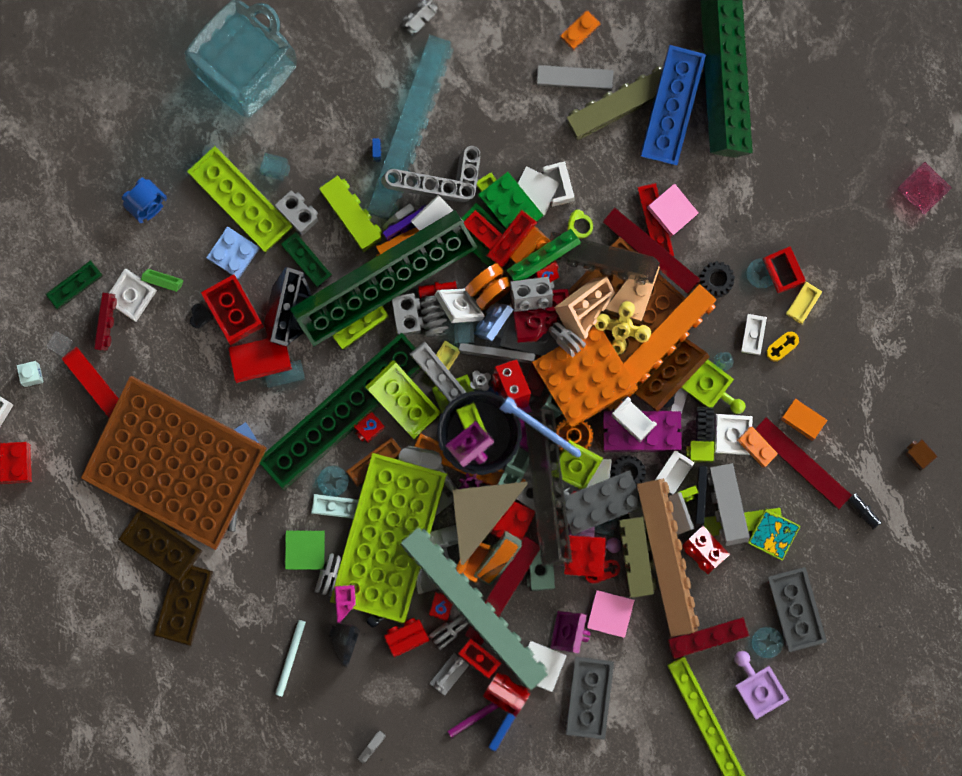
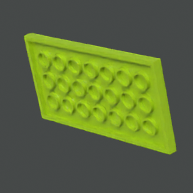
(391, 507)

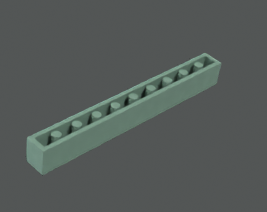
(474, 609)

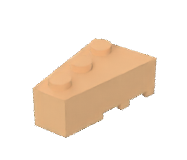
(634, 293)
(584, 306)

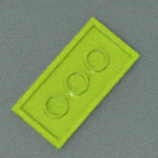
(403, 399)

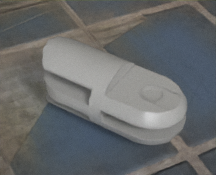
(566, 339)
(421, 457)
(445, 537)
(329, 575)
(450, 630)

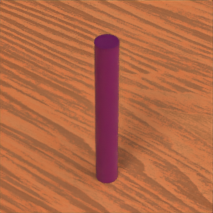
(472, 719)

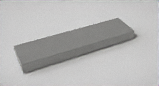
(575, 77)
(497, 353)
(437, 372)

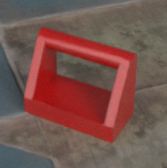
(793, 265)

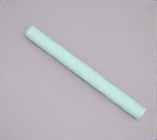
(290, 658)

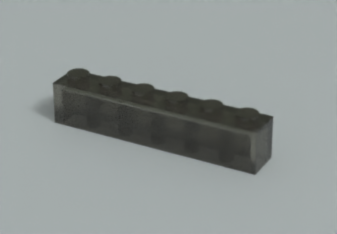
(610, 261)

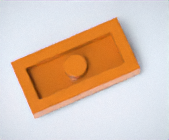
(580, 30)
(757, 447)

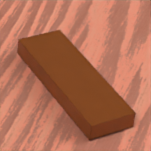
(359, 470)

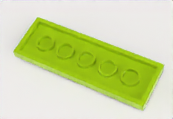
(240, 199)

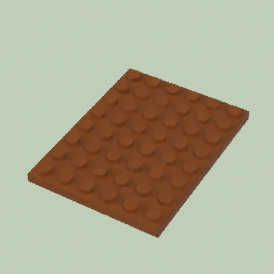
(173, 462)

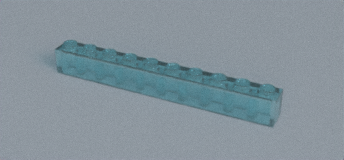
(411, 123)

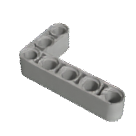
(437, 182)

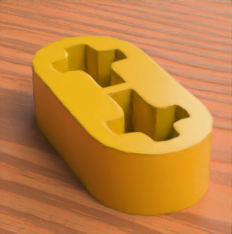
(779, 343)

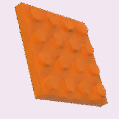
(586, 381)

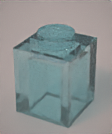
(274, 166)
(464, 333)

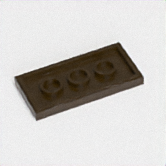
(160, 545)
(183, 606)

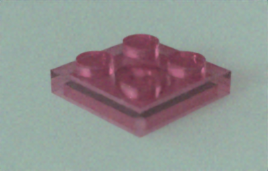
(924, 188)

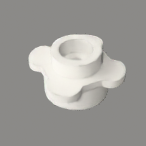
(484, 384)

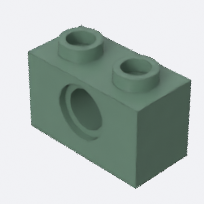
(543, 582)

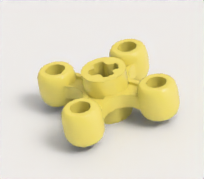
(623, 327)

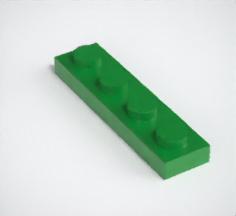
(544, 256)

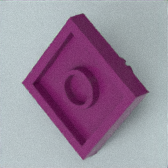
(470, 445)
(569, 632)

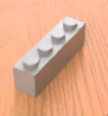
(729, 504)

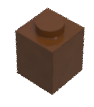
(920, 454)

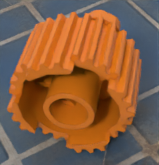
(582, 431)

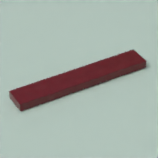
(646, 245)
(803, 464)
(509, 581)

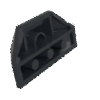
(285, 293)

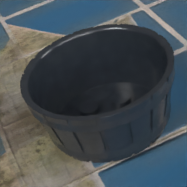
(500, 426)

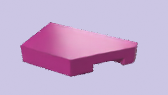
(345, 600)

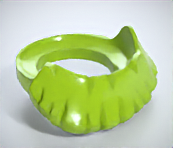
(579, 214)

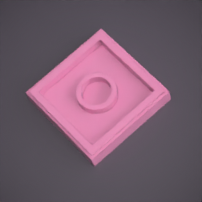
(672, 210)
(610, 614)

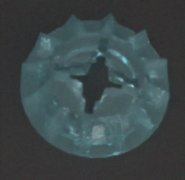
(753, 278)
(341, 484)
(760, 648)

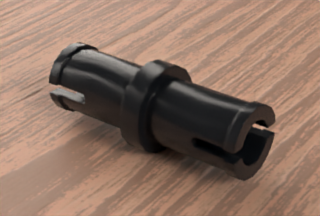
(864, 511)

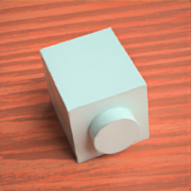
(30, 373)

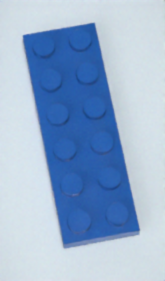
(672, 105)

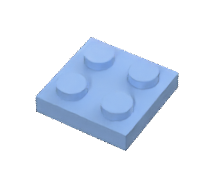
(233, 252)
(494, 320)

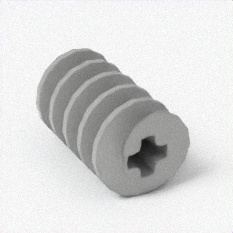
(433, 317)

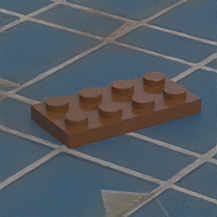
(671, 374)

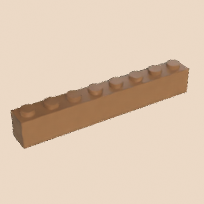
(667, 557)

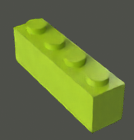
(350, 213)

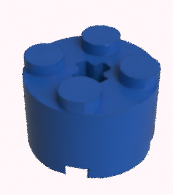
(143, 200)

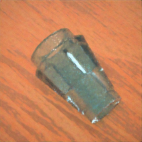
(724, 365)

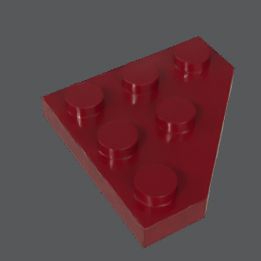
(534, 323)

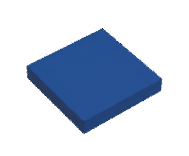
(502, 732)

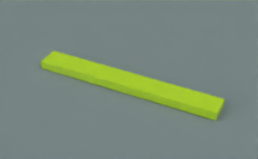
(705, 718)

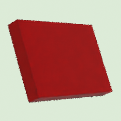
(258, 360)

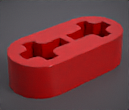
(608, 575)

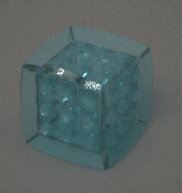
(241, 56)

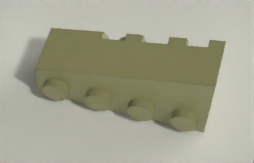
(636, 557)

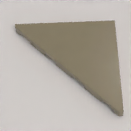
(479, 511)

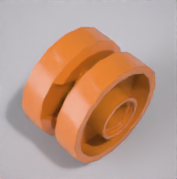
(489, 286)

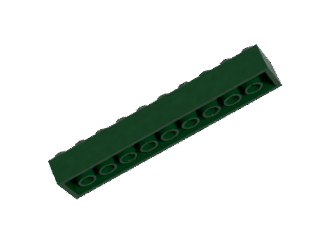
(726, 78)
(384, 278)
(334, 416)

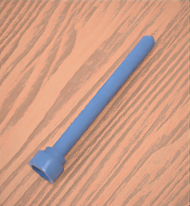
(511, 407)

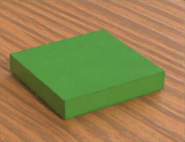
(305, 550)

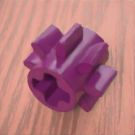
(475, 483)

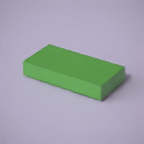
(162, 280)

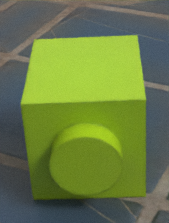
(700, 451)

